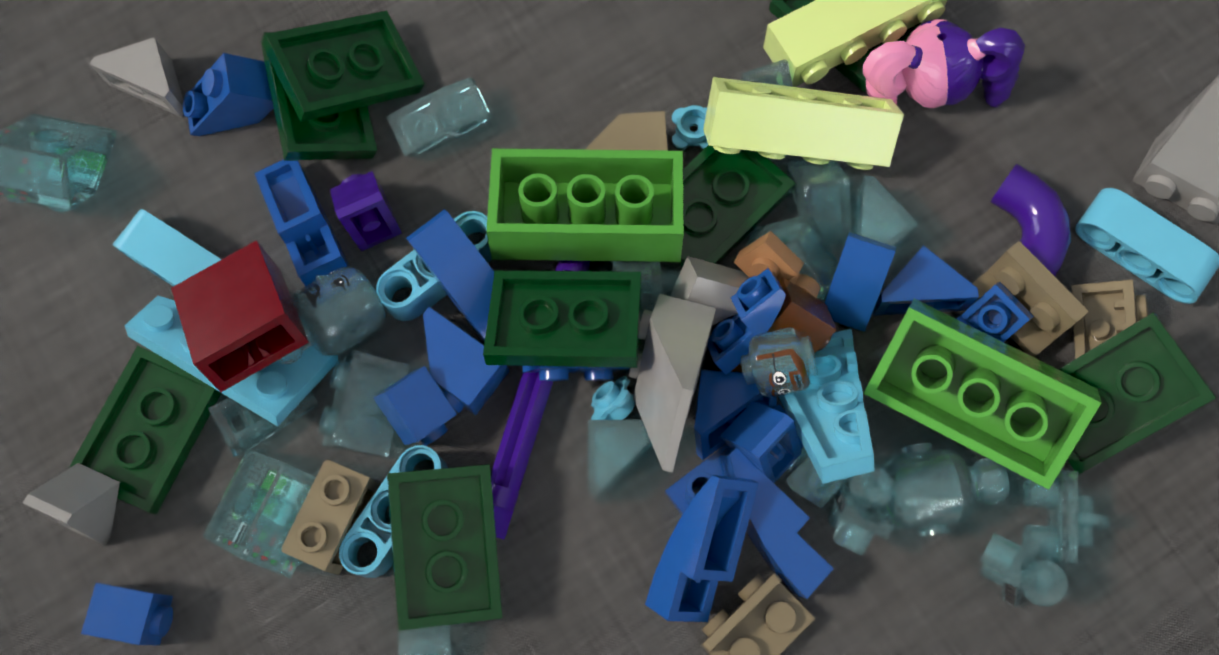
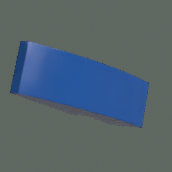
(300, 220)
(456, 267)
(775, 528)
(702, 550)

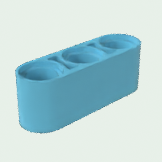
(1148, 245)
(162, 249)
(414, 274)
(372, 524)

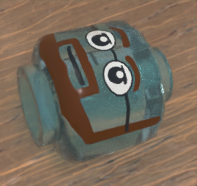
(779, 362)

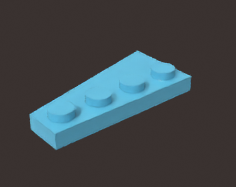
(268, 393)
(833, 415)

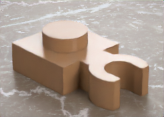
(774, 254)

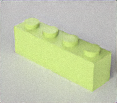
(841, 32)
(801, 123)

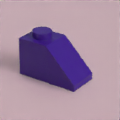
(364, 210)

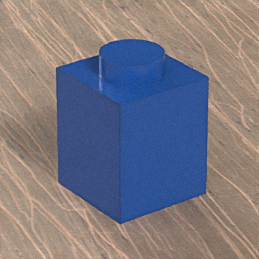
(416, 407)
(128, 615)

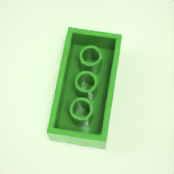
(586, 205)
(983, 393)

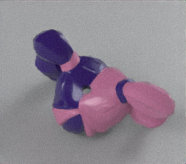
(945, 64)

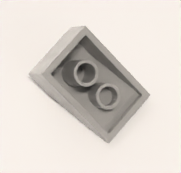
(1186, 159)
(670, 370)

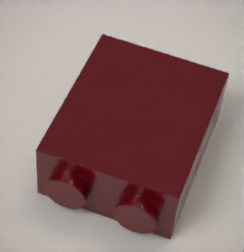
(238, 316)

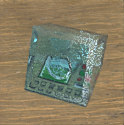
(52, 161)
(260, 512)

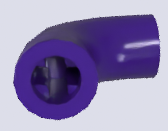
(1039, 214)

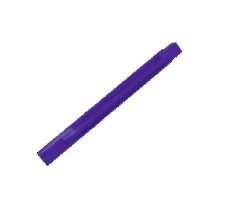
(520, 435)

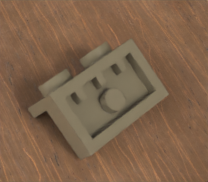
(1039, 292)
(1111, 310)
(328, 515)
(761, 624)

